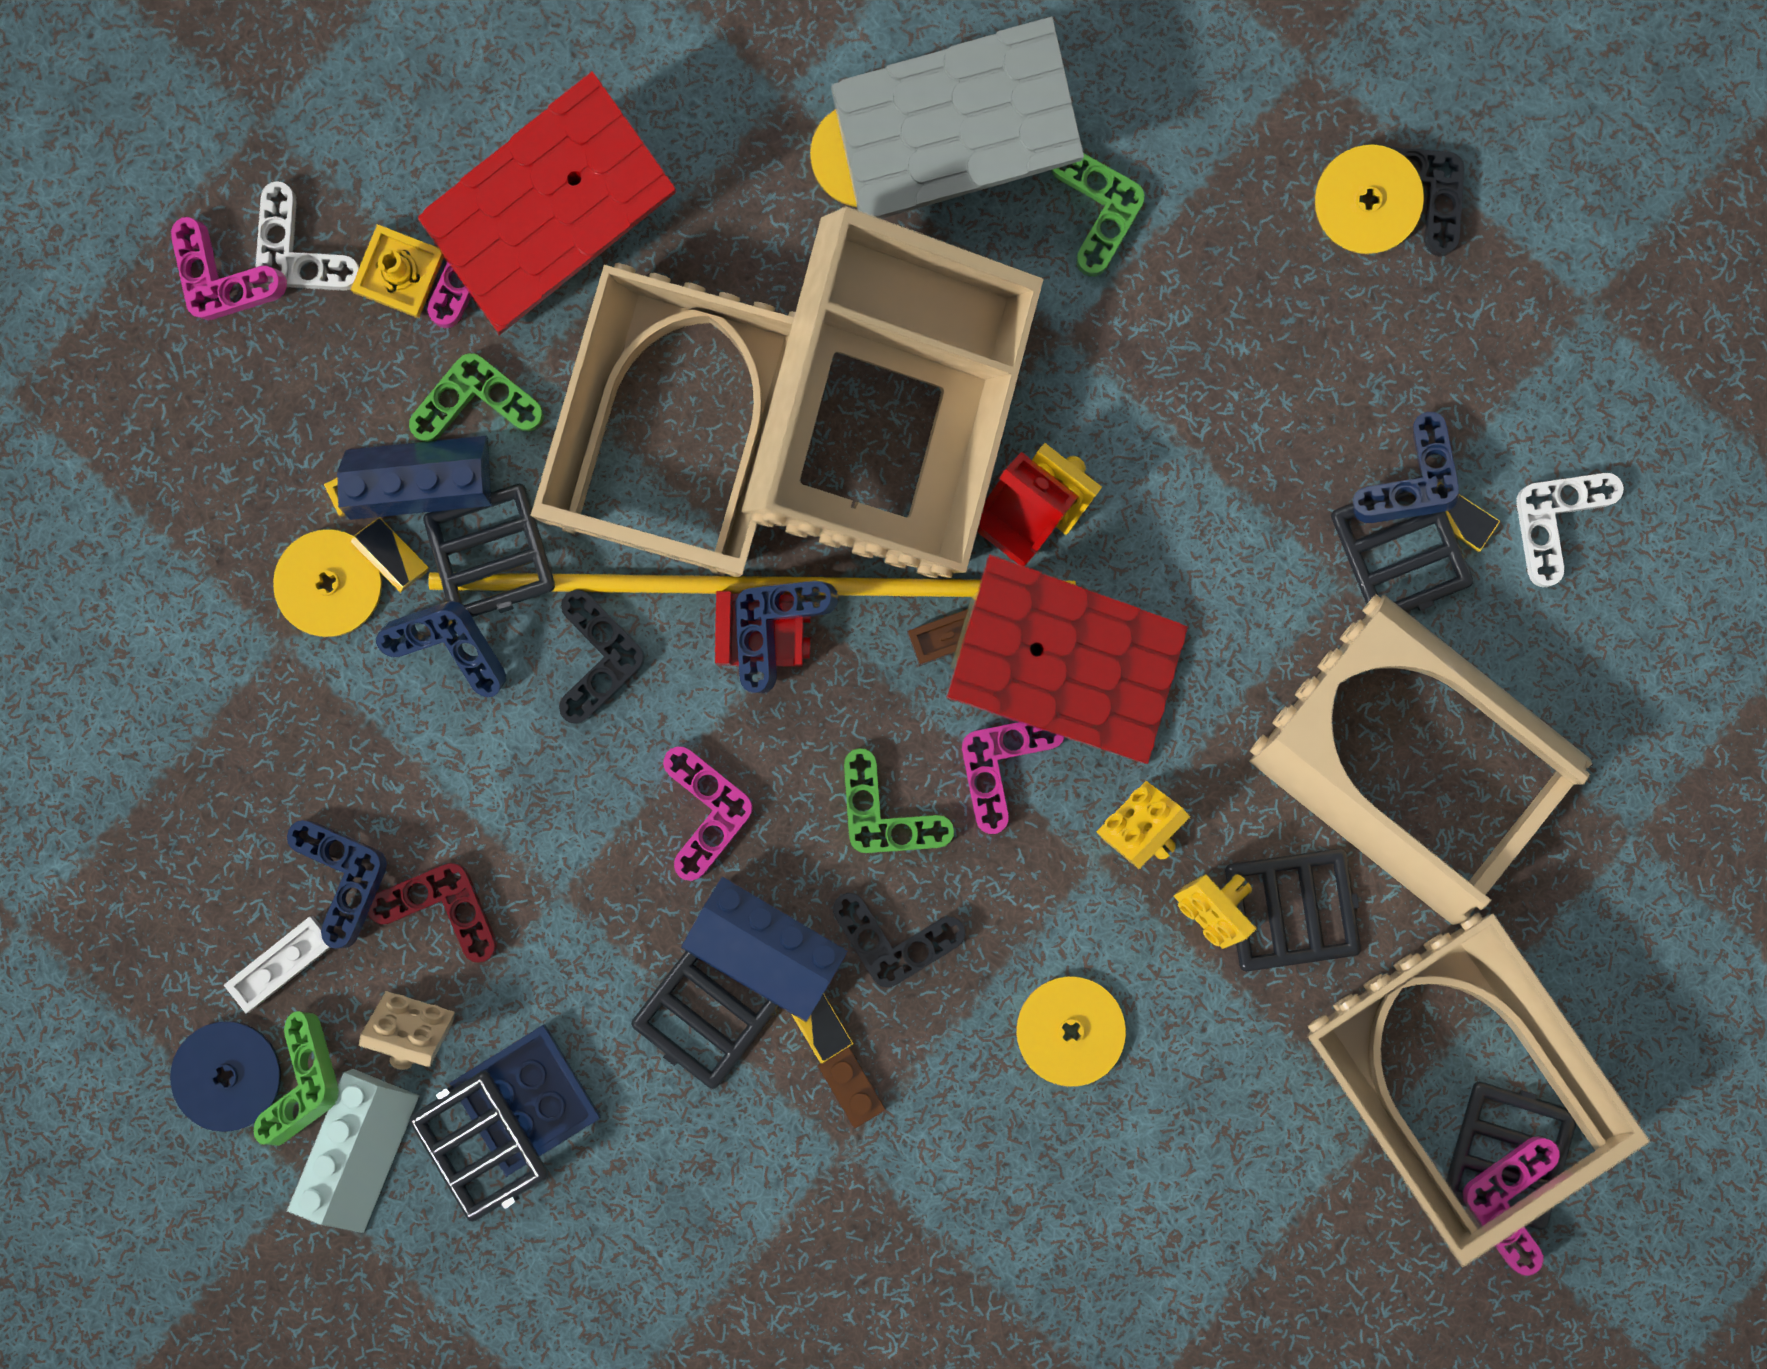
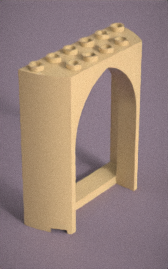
(623, 321)
(1306, 764)
(1490, 968)

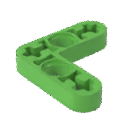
(1112, 209)
(467, 389)
(872, 817)
(316, 1086)

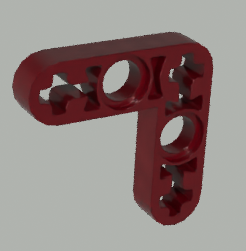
(451, 900)

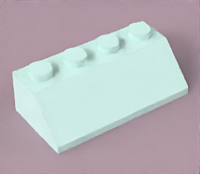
(353, 1152)

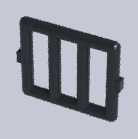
(536, 553)
(1368, 581)
(1317, 950)
(673, 1052)
(499, 1112)
(1472, 1124)

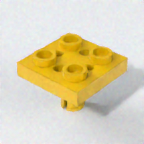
(385, 266)
(1070, 474)
(1144, 825)
(1217, 909)

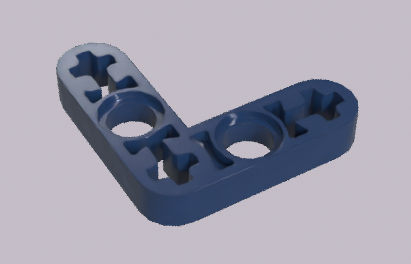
(1422, 488)
(766, 613)
(445, 631)
(352, 868)

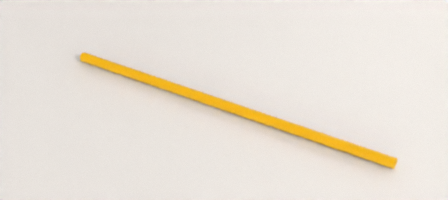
(711, 584)

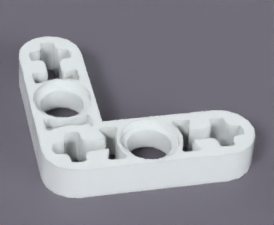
(290, 261)
(1546, 517)

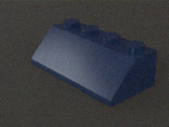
(414, 478)
(764, 949)

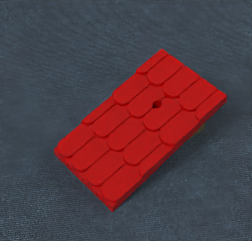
(546, 203)
(1098, 666)

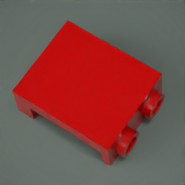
(1024, 509)
(789, 637)

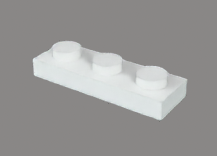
(277, 965)

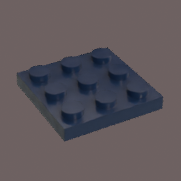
(539, 1092)

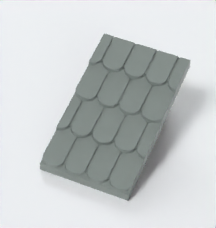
(957, 120)

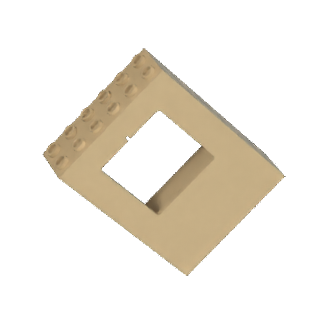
(920, 314)

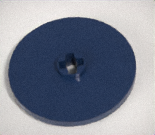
(250, 1089)

